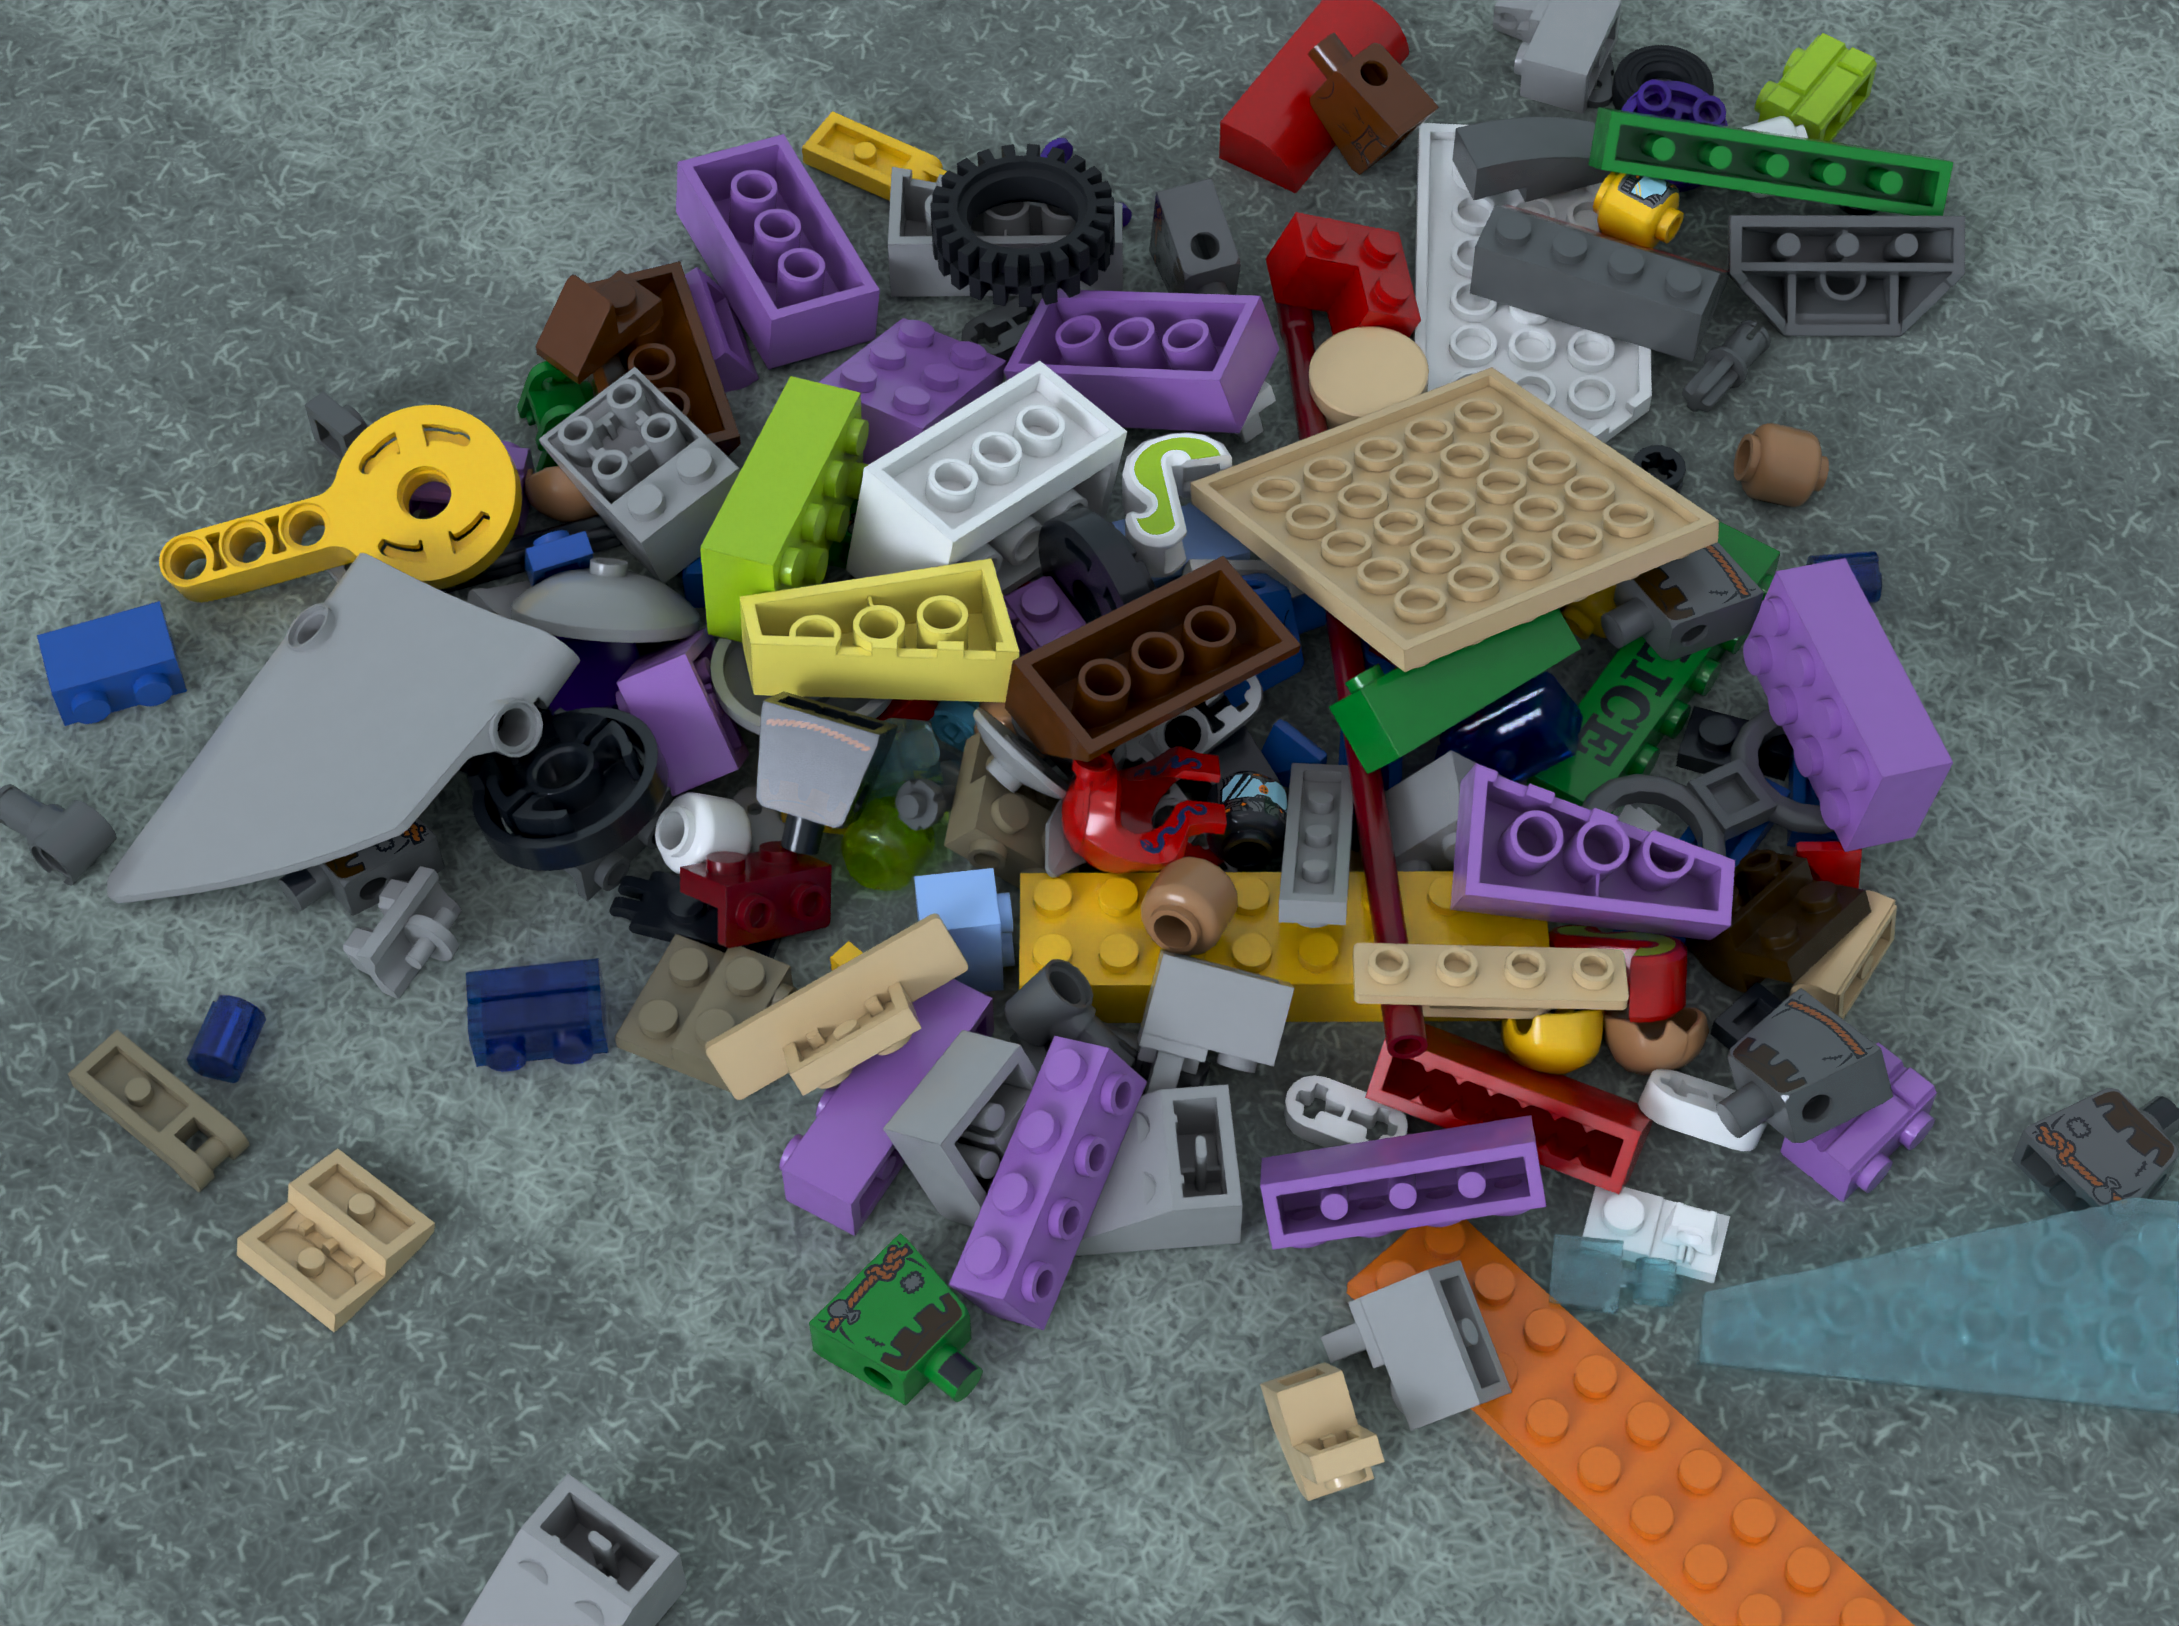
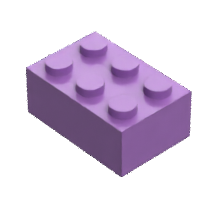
(914, 381)

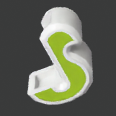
(1151, 490)

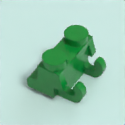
(549, 400)

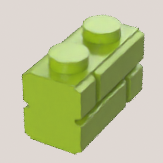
(1819, 87)

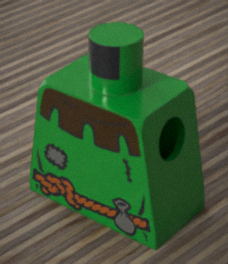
(898, 1328)

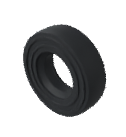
(1658, 62)

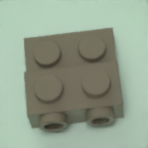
(993, 823)
(696, 998)

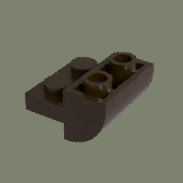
(1778, 921)

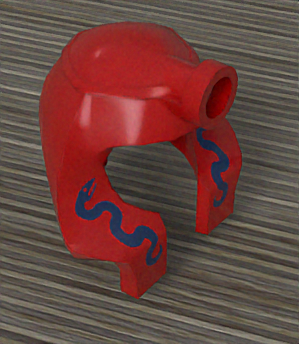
(1112, 810)

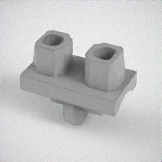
(409, 933)

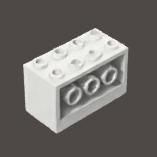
(987, 481)

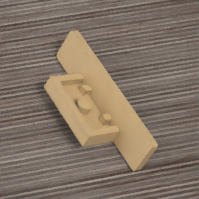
(1489, 979)
(840, 1016)

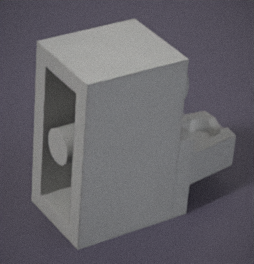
(1560, 47)
(1206, 1008)
(1430, 1343)

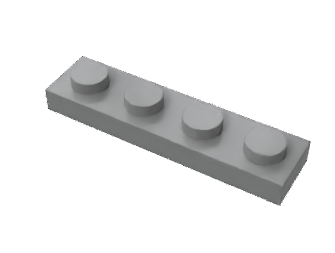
(1317, 846)

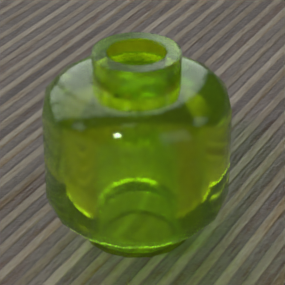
(883, 849)

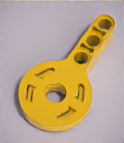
(370, 510)

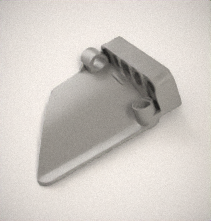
(347, 734)

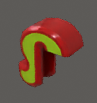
(1653, 967)

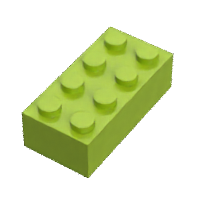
(785, 501)

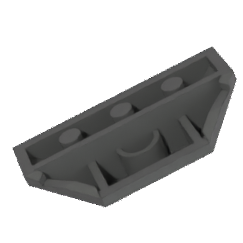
(1845, 270)

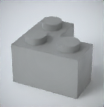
(1426, 814)
(962, 1121)

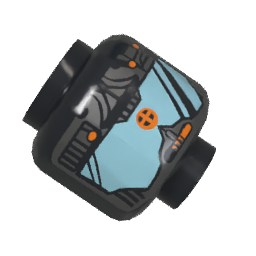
(1254, 818)

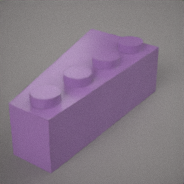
(1580, 866)

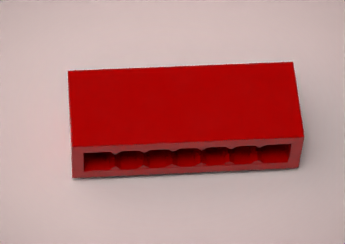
(1272, 123)
(1467, 1083)

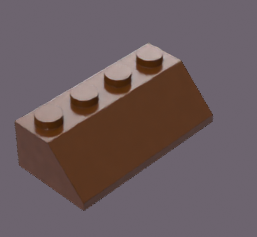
(676, 358)
(1145, 663)

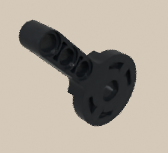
(1100, 574)
(579, 821)

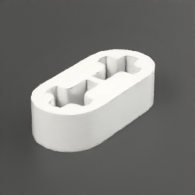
(1690, 1108)
(1345, 1114)

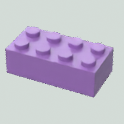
(776, 251)
(1155, 355)
(1846, 705)

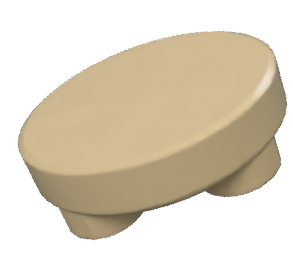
(1365, 373)

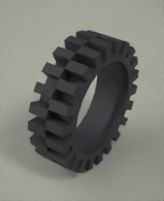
(1024, 269)

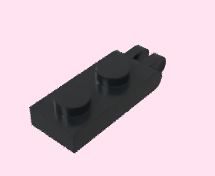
(669, 912)

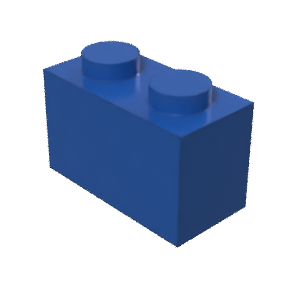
(111, 664)

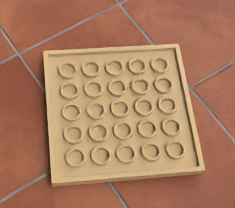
(1452, 517)

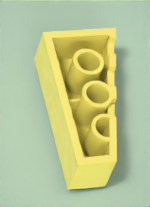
(884, 637)

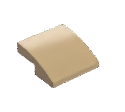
(335, 1239)

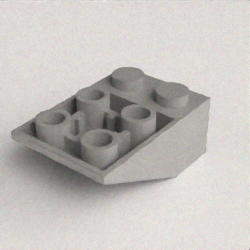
(644, 471)
(1171, 1177)
(580, 1567)

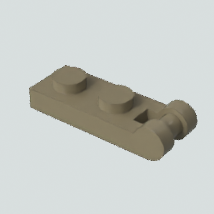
(157, 1109)

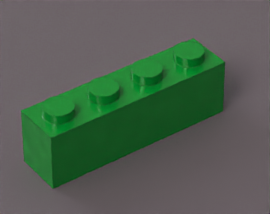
(1403, 709)

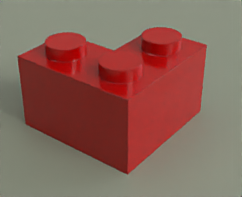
(1345, 271)

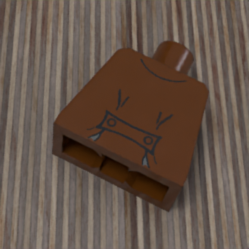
(1366, 101)

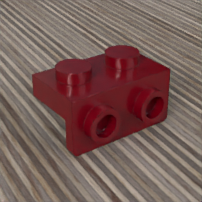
(761, 893)

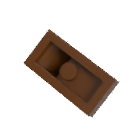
(596, 323)

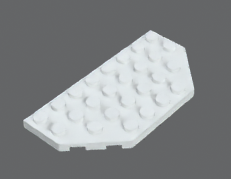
(1576, 371)

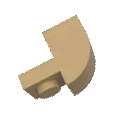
(1320, 1431)

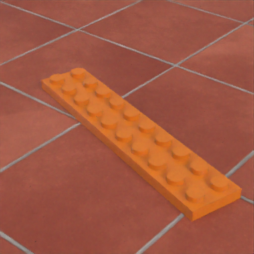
(1634, 1457)

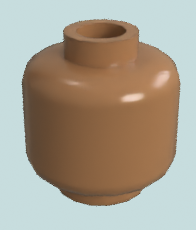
(1780, 465)
(1189, 906)

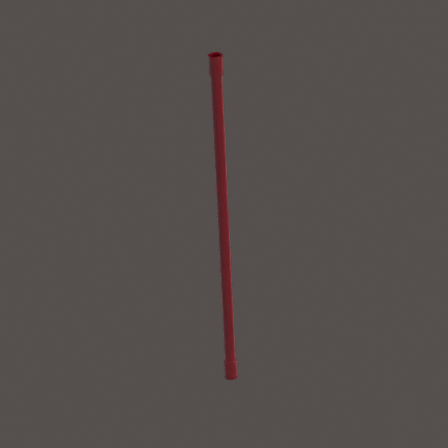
(1402, 1023)

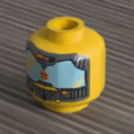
(1638, 209)

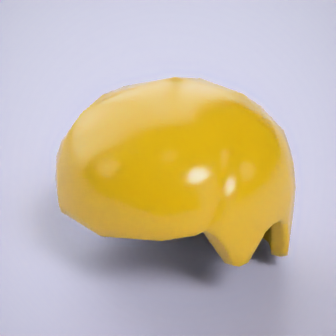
(1554, 1040)

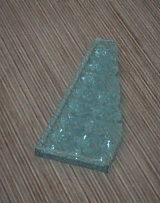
(2021, 1311)

